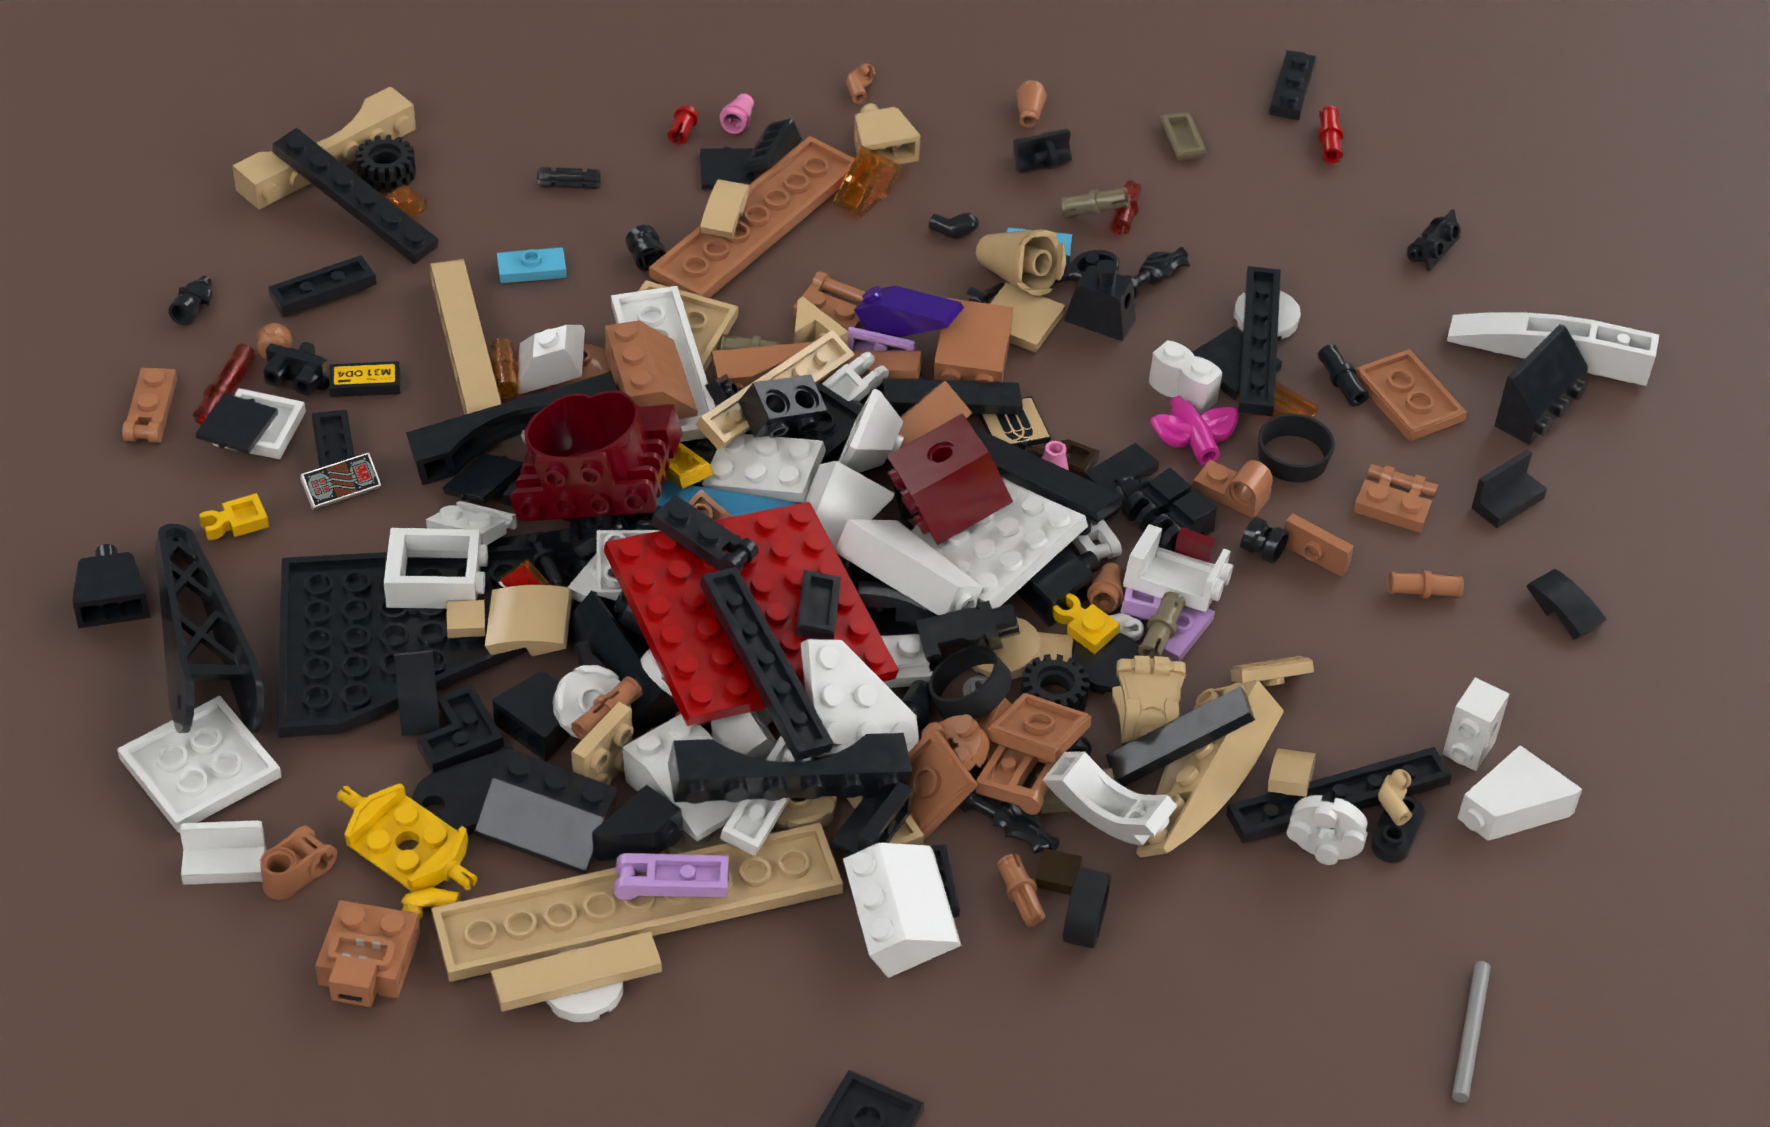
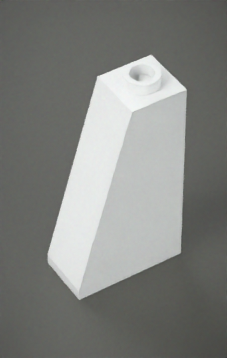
(907, 564)

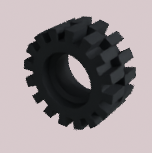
(374, 155)
(1057, 673)

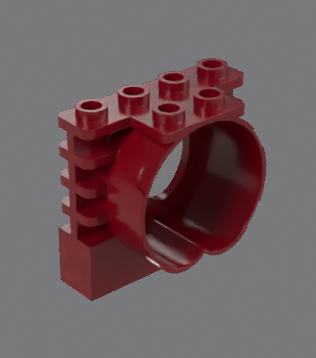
(595, 457)

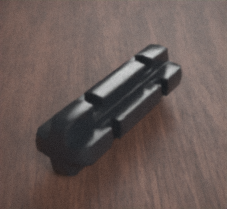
(568, 177)

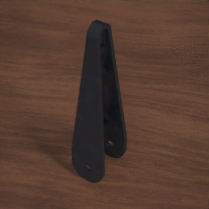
(230, 645)

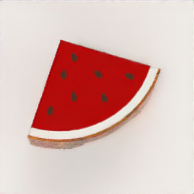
(523, 574)

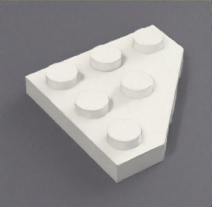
(851, 696)

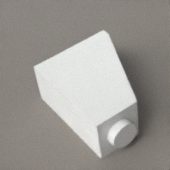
(843, 495)
(1518, 797)

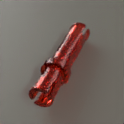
(226, 381)

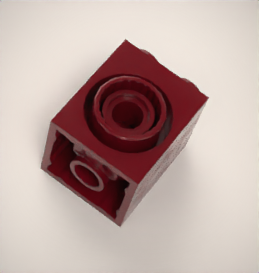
(948, 479)

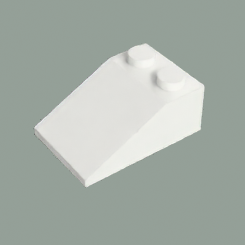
(647, 764)

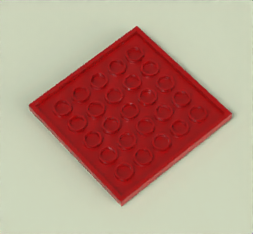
(686, 635)

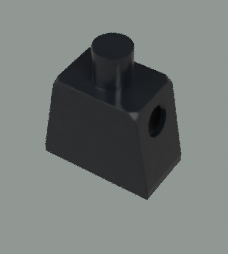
(1103, 301)
(1059, 577)
(108, 589)
(529, 715)

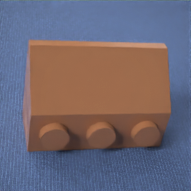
(648, 367)

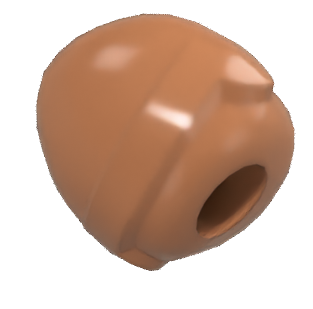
(275, 334)

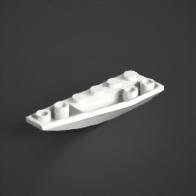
(1606, 347)

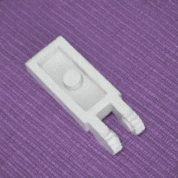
(850, 385)

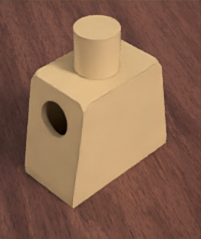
(886, 133)

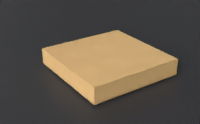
(1032, 316)

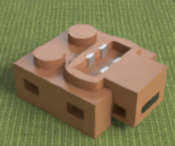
(367, 952)

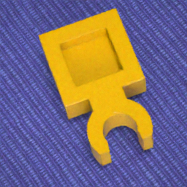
(238, 515)
(1087, 626)

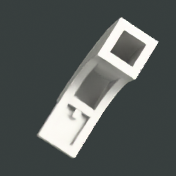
(1105, 802)

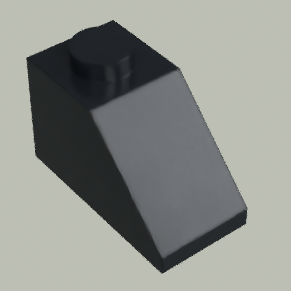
(641, 825)

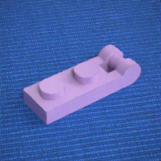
(671, 875)

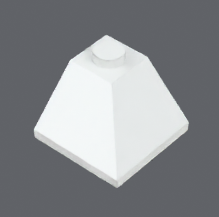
(550, 357)
(872, 435)

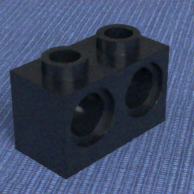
(782, 406)

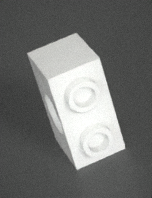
(1475, 724)

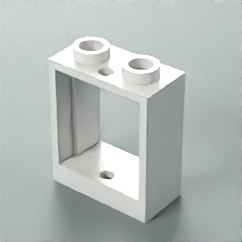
(433, 591)

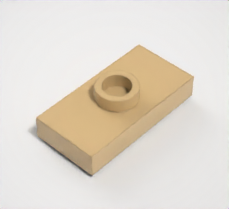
(1272, 671)

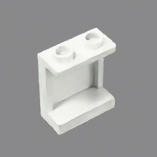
(1162, 571)

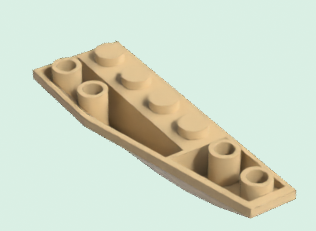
(1214, 772)

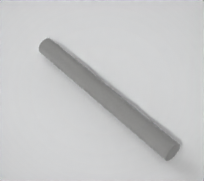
(1471, 1032)

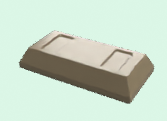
(1183, 136)

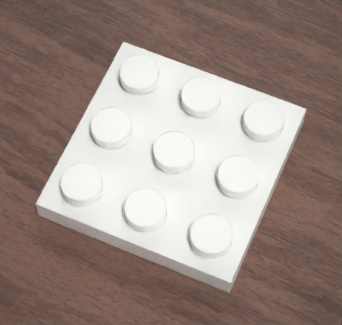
(200, 769)

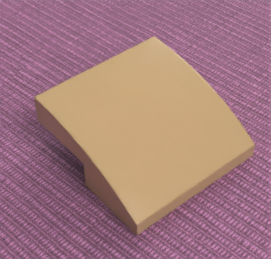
(529, 618)

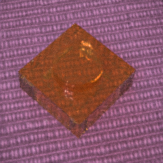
(408, 201)

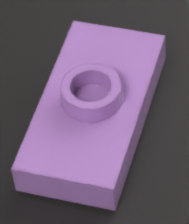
(1189, 629)

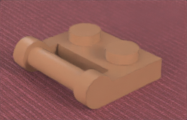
(835, 308)
(1007, 773)

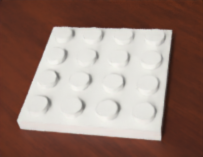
(1011, 543)

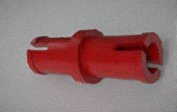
(1330, 134)

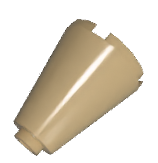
(1024, 258)

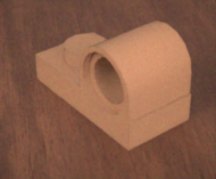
(1241, 490)

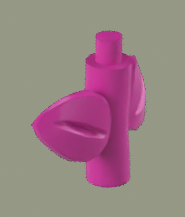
(1200, 431)

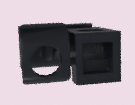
(968, 627)

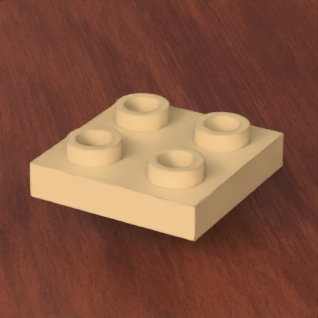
(600, 752)

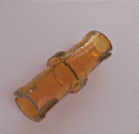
(504, 367)

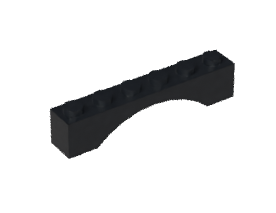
(449, 445)
(712, 772)

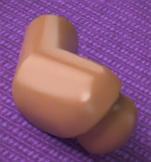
(858, 81)

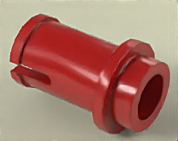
(685, 119)

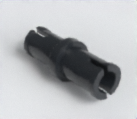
(1343, 375)

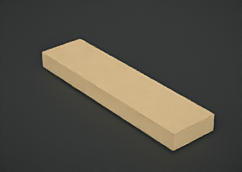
(576, 971)

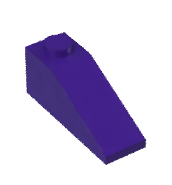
(905, 311)

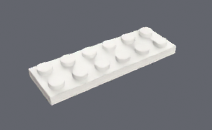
(666, 313)

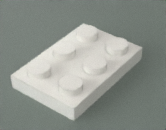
(767, 467)

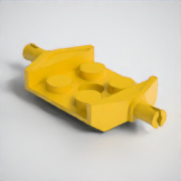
(391, 818)

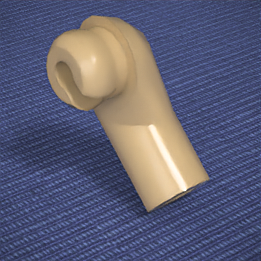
(1392, 795)

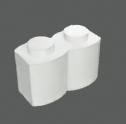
(1180, 373)

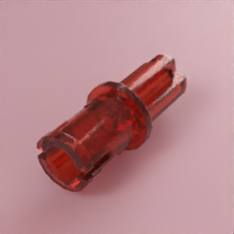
(1124, 216)

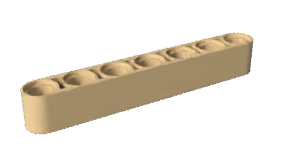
(464, 336)

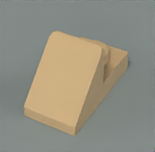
(814, 323)

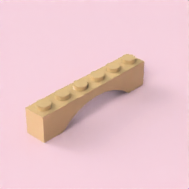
(268, 178)

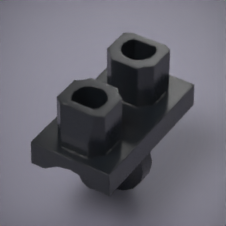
(1042, 150)
(299, 366)

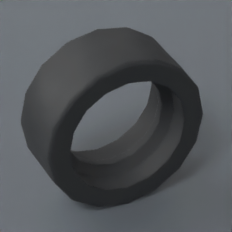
(1086, 907)

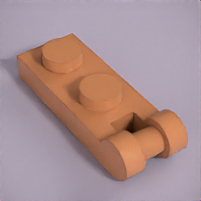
(150, 405)

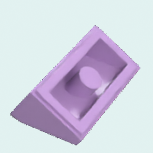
(871, 341)

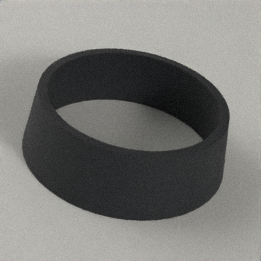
(1299, 426)
(982, 699)

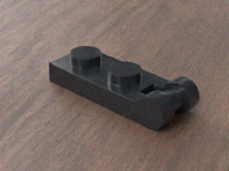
(703, 535)

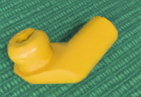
(428, 897)

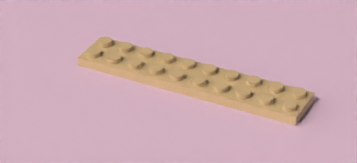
(585, 912)

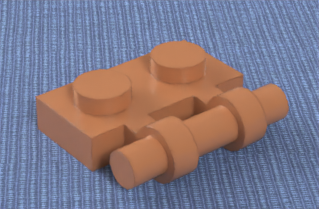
(1394, 505)

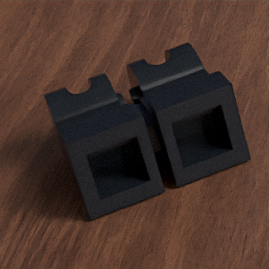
(1170, 506)

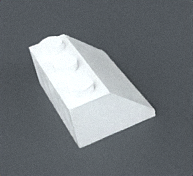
(901, 905)

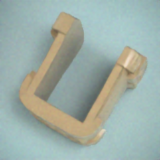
(1147, 694)

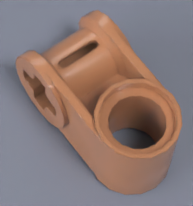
(294, 863)

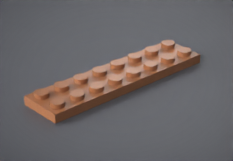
(773, 207)

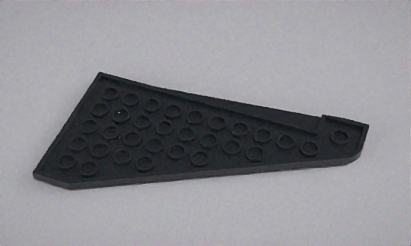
(344, 639)

